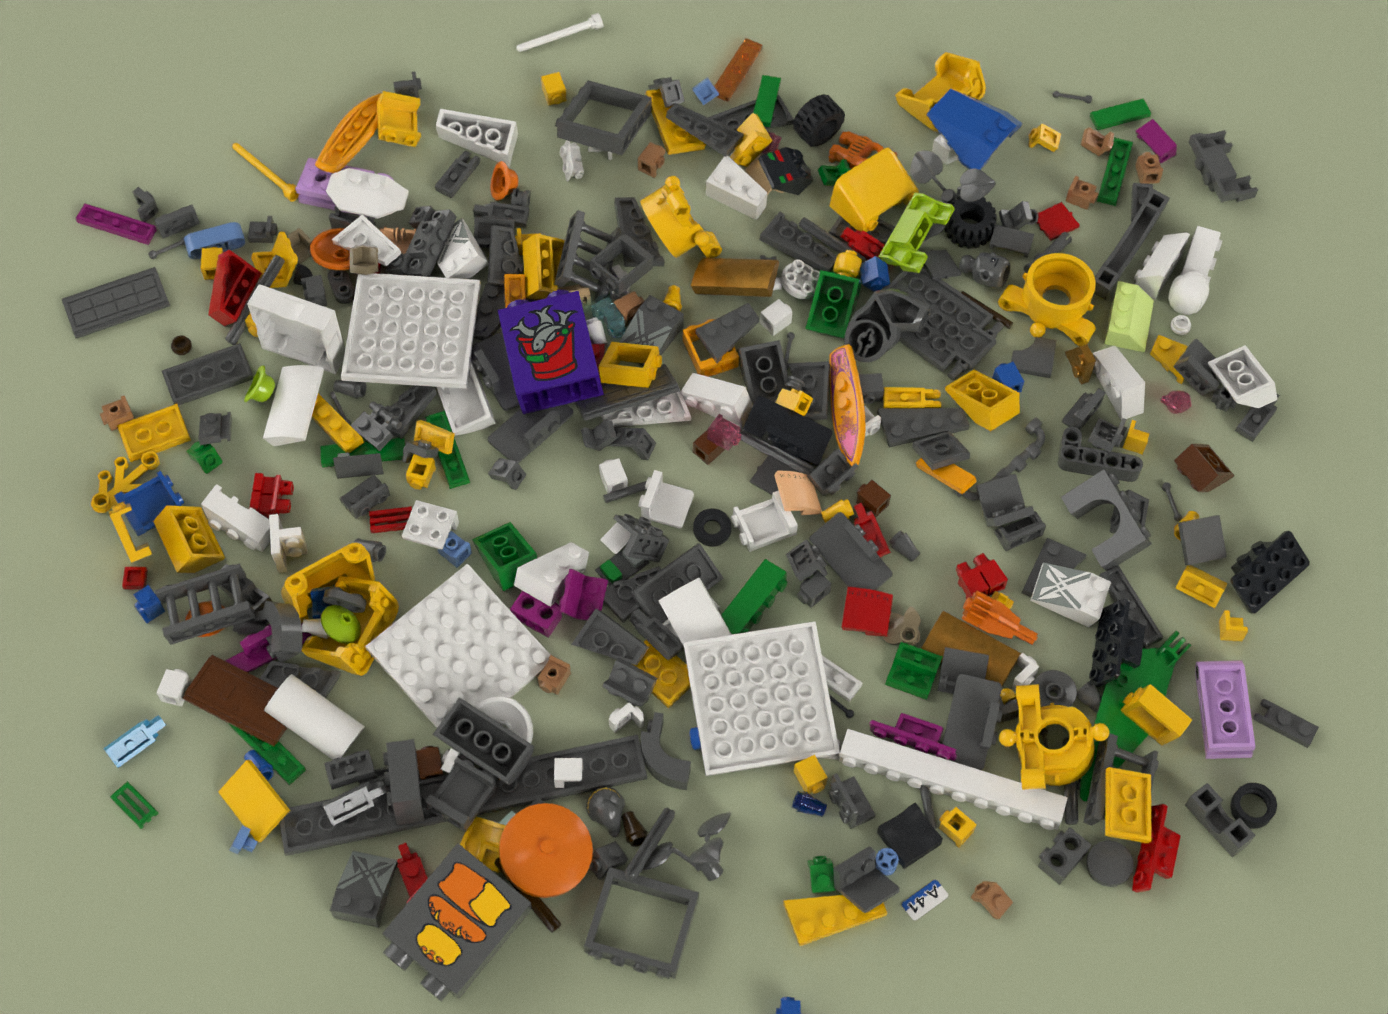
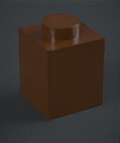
(705, 449)
(873, 497)
(429, 762)

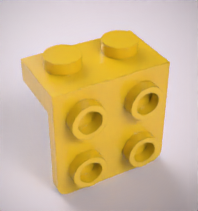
(753, 143)
(283, 249)

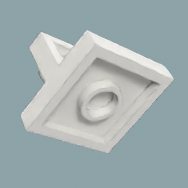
(285, 543)

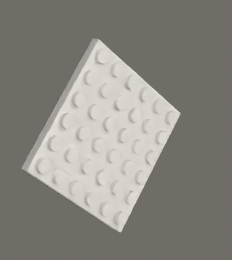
(411, 330)
(458, 646)
(760, 698)

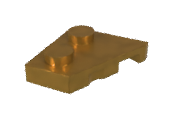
(1081, 362)

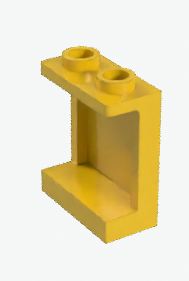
(398, 119)
(134, 553)

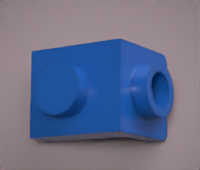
(318, 604)

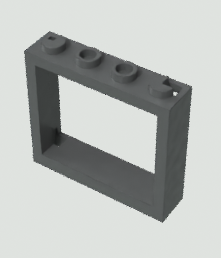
(598, 138)
(655, 888)

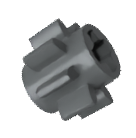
(1223, 399)

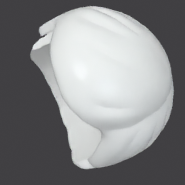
(1188, 292)

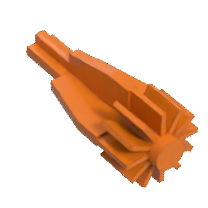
(995, 618)

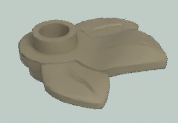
(902, 625)

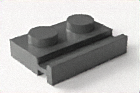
(214, 428)

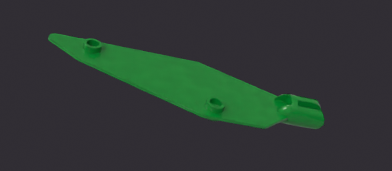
(1154, 669)

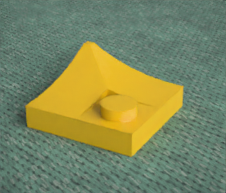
(483, 841)

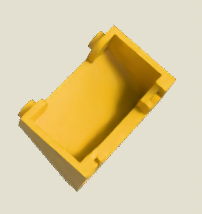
(952, 73)
(871, 190)
(348, 562)
(377, 617)

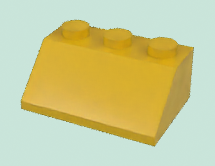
(188, 538)

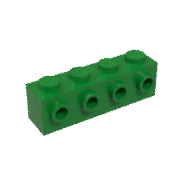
(755, 597)

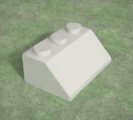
(1161, 263)
(1244, 378)

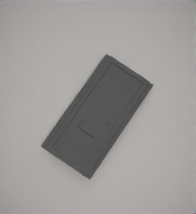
(115, 302)
(622, 396)

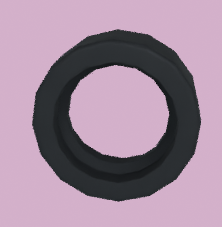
(1261, 791)

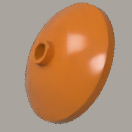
(327, 253)

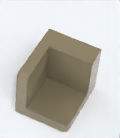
(300, 244)
(363, 260)

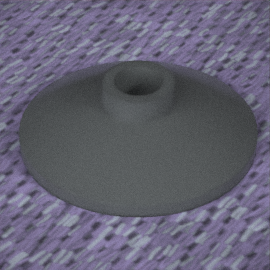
(1059, 683)

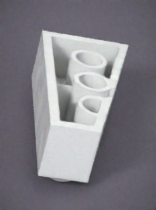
(479, 134)

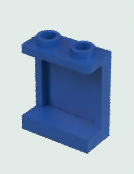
(148, 502)

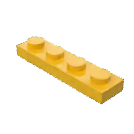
(335, 426)

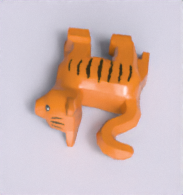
(857, 152)

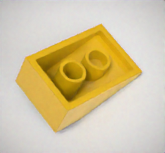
(984, 399)

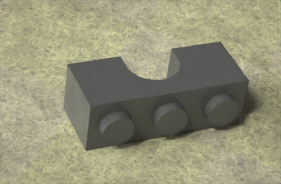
(1207, 808)

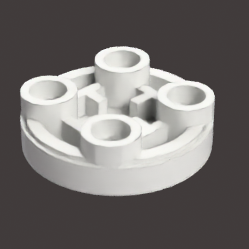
(799, 279)

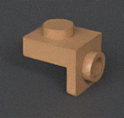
(1097, 142)
(992, 898)

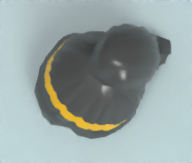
(606, 808)

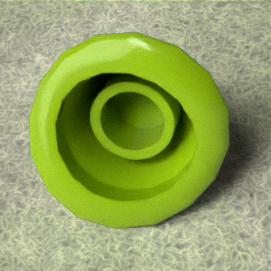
(261, 386)

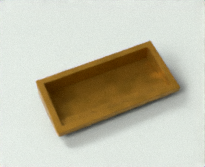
(735, 277)
(956, 634)

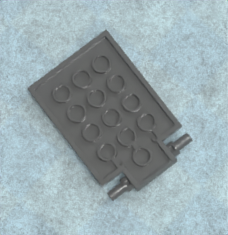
(953, 325)

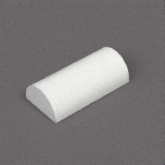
(314, 718)

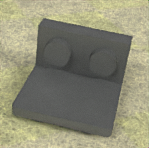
(1195, 368)
(1002, 501)
(645, 540)
(851, 801)
(863, 882)

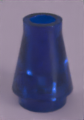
(806, 803)

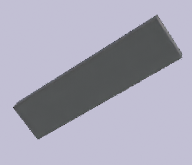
(1120, 589)

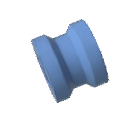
(889, 858)

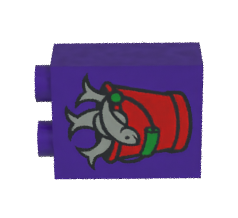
(550, 351)

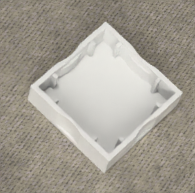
(297, 328)

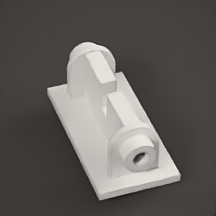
(569, 154)

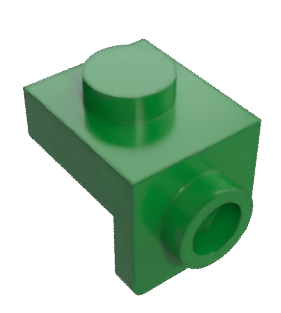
(831, 174)
(205, 456)
(821, 874)

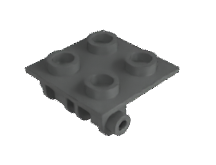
(960, 662)

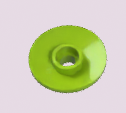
(340, 624)

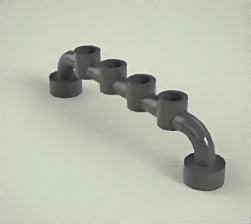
(1018, 462)

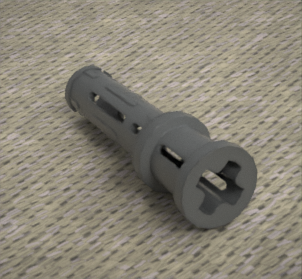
(1056, 247)

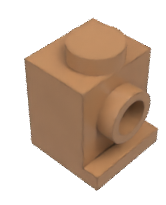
(651, 159)
(1147, 165)
(1081, 193)
(628, 306)
(116, 413)
(559, 669)

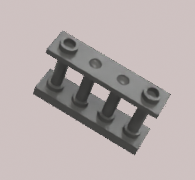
(569, 256)
(210, 622)
(1104, 758)

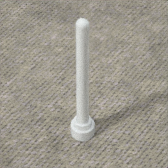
(593, 22)

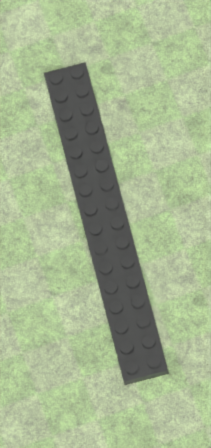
(604, 764)

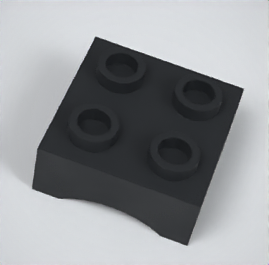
(909, 835)

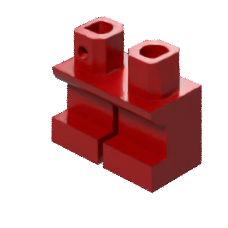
(268, 493)
(985, 577)

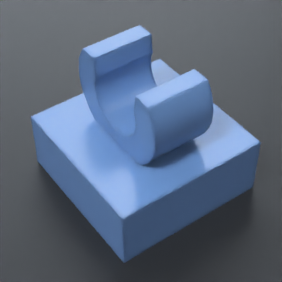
(705, 91)
(242, 841)

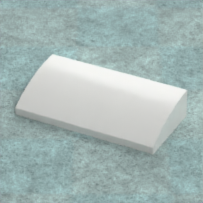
(293, 404)
(467, 408)
(693, 613)

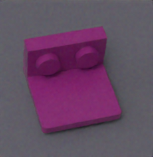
(582, 595)

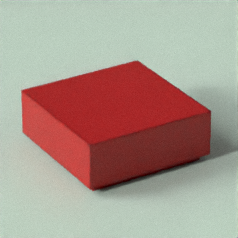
(134, 577)

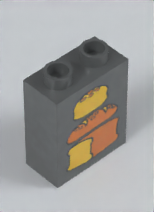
(455, 923)

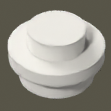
(1180, 325)

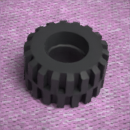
(818, 120)
(971, 234)

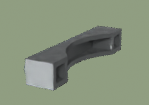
(1130, 243)

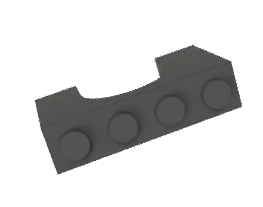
(1129, 537)

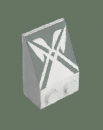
(461, 254)
(1071, 593)

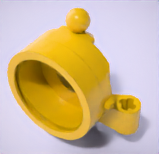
(674, 224)
(1061, 273)
(1045, 765)

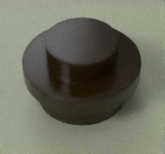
(181, 345)

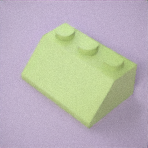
(1129, 317)

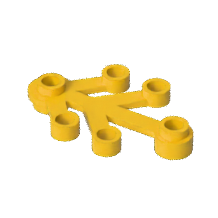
(121, 483)

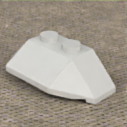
(366, 193)

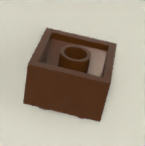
(1203, 467)

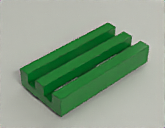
(146, 817)

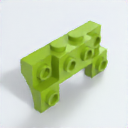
(911, 231)

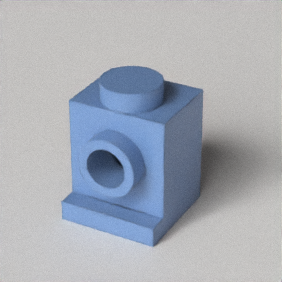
(458, 553)

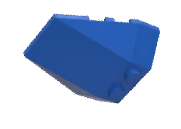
(972, 127)

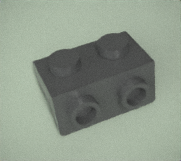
(483, 226)
(1107, 435)
(832, 473)

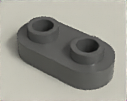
(339, 284)
(352, 602)

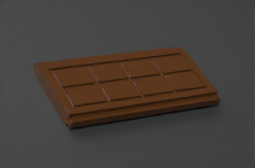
(235, 698)

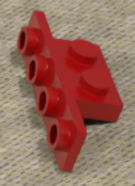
(1159, 854)

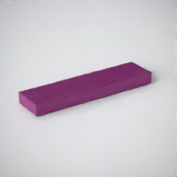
(116, 224)

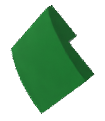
(913, 670)

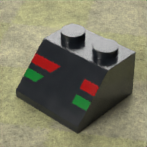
(786, 170)

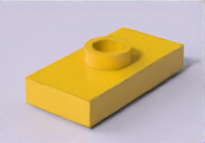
(437, 436)

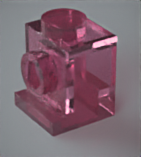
(724, 433)

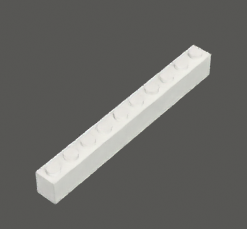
(952, 779)

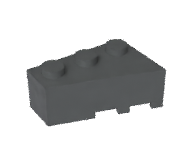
(403, 781)

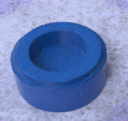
(695, 739)

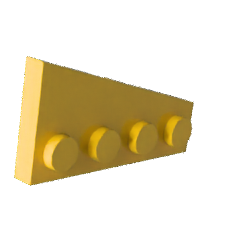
(673, 136)
(826, 916)

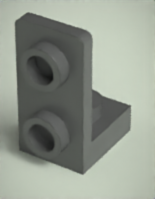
(670, 90)
(635, 438)

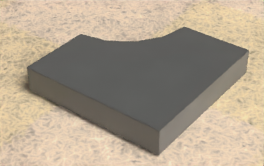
(1036, 359)

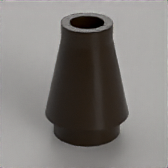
(634, 830)

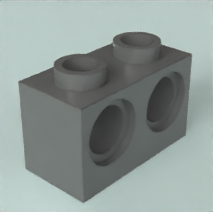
(1067, 857)

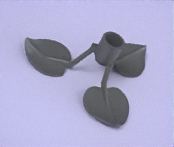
(973, 183)
(705, 858)

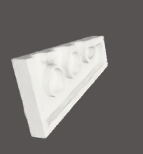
(660, 410)

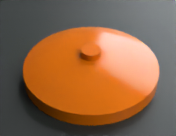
(545, 850)

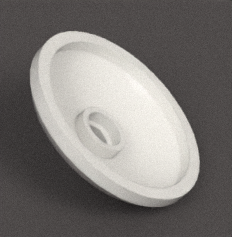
(509, 713)

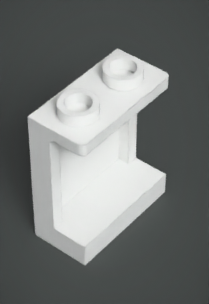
(764, 523)

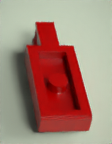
(862, 243)
(870, 526)
(411, 869)

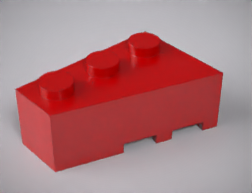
(231, 287)

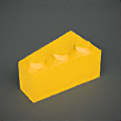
(541, 264)

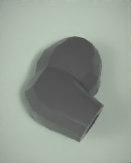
(881, 322)

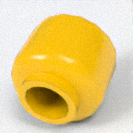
(847, 264)

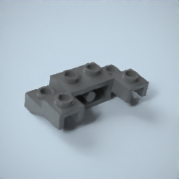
(1217, 169)
(426, 244)

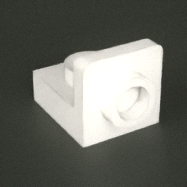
(871, 423)

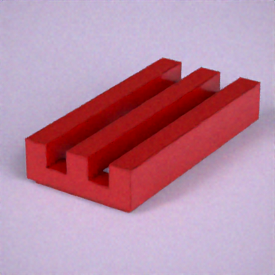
(389, 516)

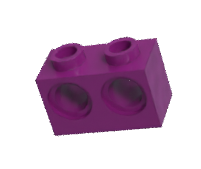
(533, 616)

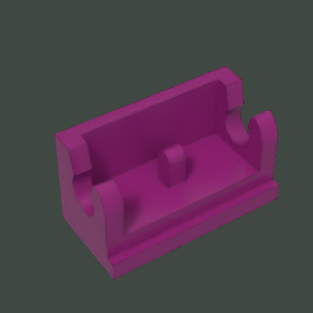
(1157, 140)

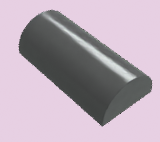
(484, 741)

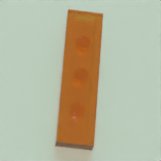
(737, 69)

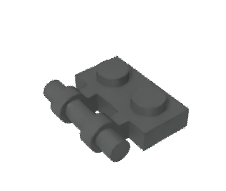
(372, 431)

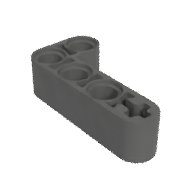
(1130, 464)

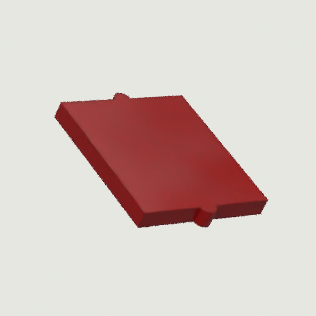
(1056, 220)

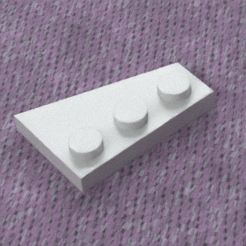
(365, 233)

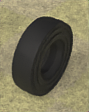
(712, 515)

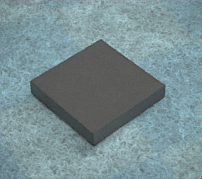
(941, 450)
(1202, 540)

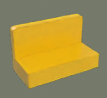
(1201, 586)

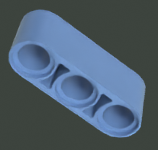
(223, 236)

